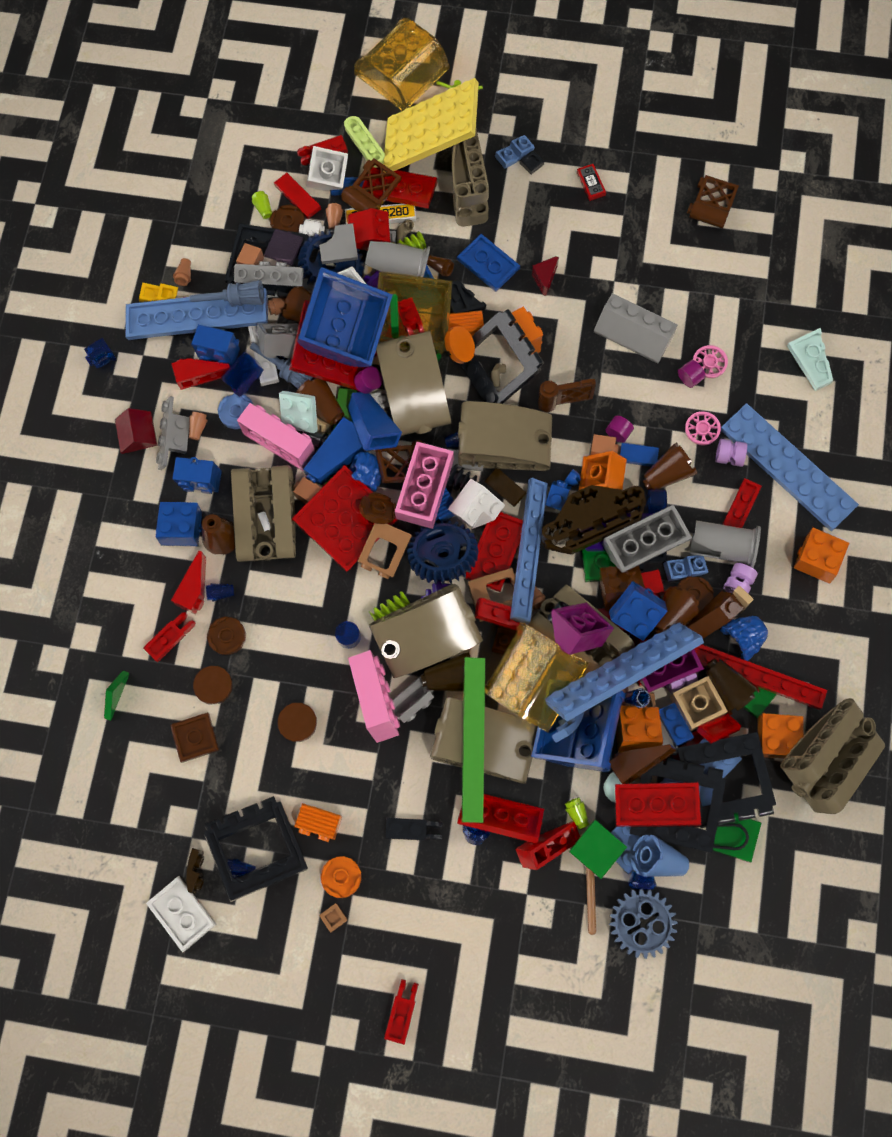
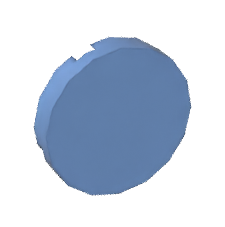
(231, 408)

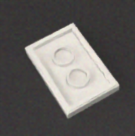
(181, 914)

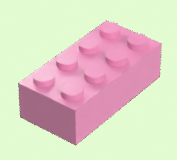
(276, 436)
(424, 485)
(374, 696)

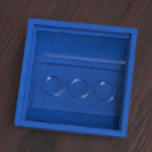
(344, 319)
(589, 744)

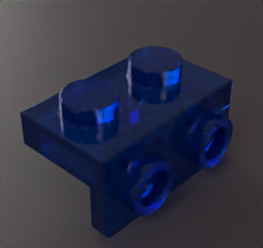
(242, 373)

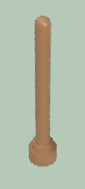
(591, 907)

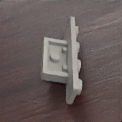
(269, 274)
(174, 433)
(412, 700)

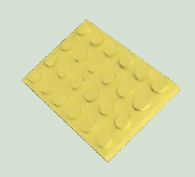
(431, 125)

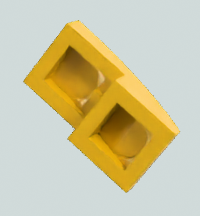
(154, 293)

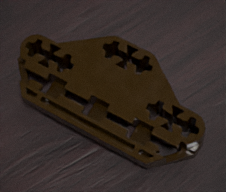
(600, 506)

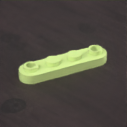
(363, 139)

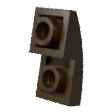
(505, 487)
(503, 639)
(194, 878)

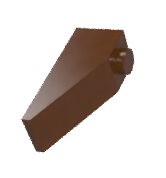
(715, 614)
(636, 762)

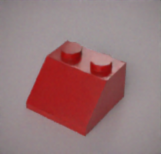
(370, 226)

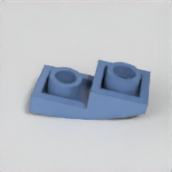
(515, 152)
(685, 567)
(567, 728)

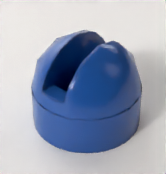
(573, 477)

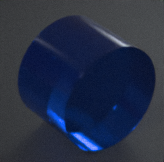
(656, 500)
(347, 635)

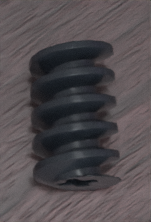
(460, 479)

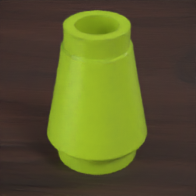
(262, 204)
(577, 812)

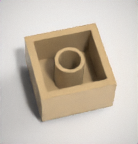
(699, 703)

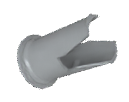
(397, 258)
(726, 542)

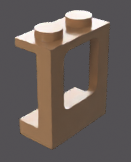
(391, 535)
(478, 586)

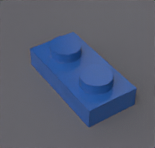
(675, 725)

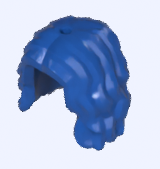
(366, 470)
(748, 632)

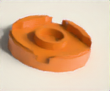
(459, 344)
(341, 877)

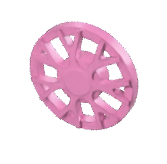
(710, 360)
(702, 428)

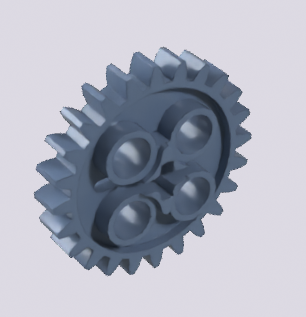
(653, 940)

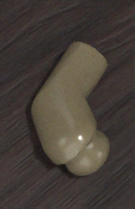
(404, 229)
(495, 374)

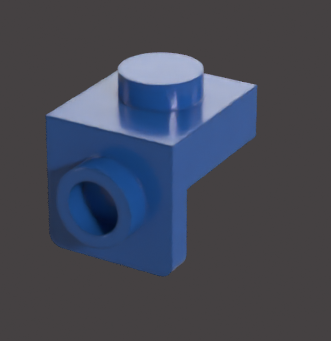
(558, 494)

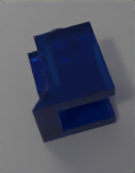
(99, 354)

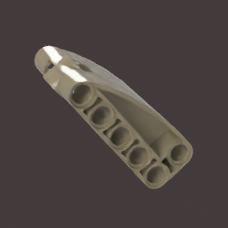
(469, 183)
(413, 383)
(504, 436)
(273, 492)
(426, 631)
(614, 646)
(502, 741)
(833, 757)

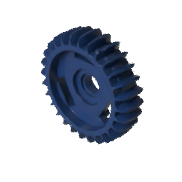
(311, 269)
(442, 538)

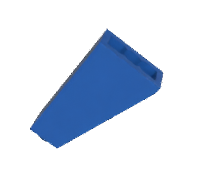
(372, 423)
(334, 453)

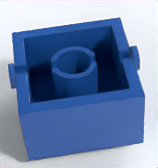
(215, 345)
(197, 475)
(178, 524)
(638, 610)

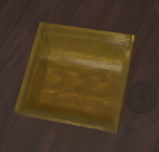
(403, 64)
(432, 302)
(531, 672)

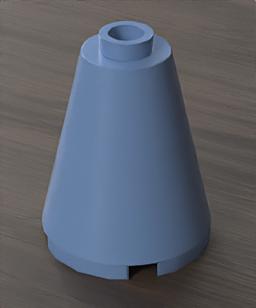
(657, 858)

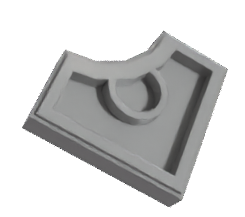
(341, 246)

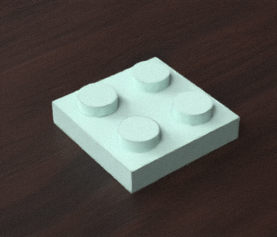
(298, 411)

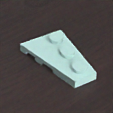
(811, 357)

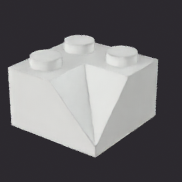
(326, 169)
(476, 505)

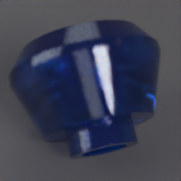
(475, 836)
(640, 882)

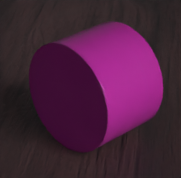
(691, 373)
(368, 380)
(620, 428)

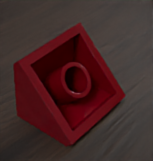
(135, 430)

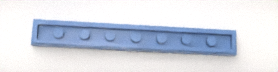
(529, 551)

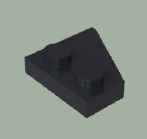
(463, 299)

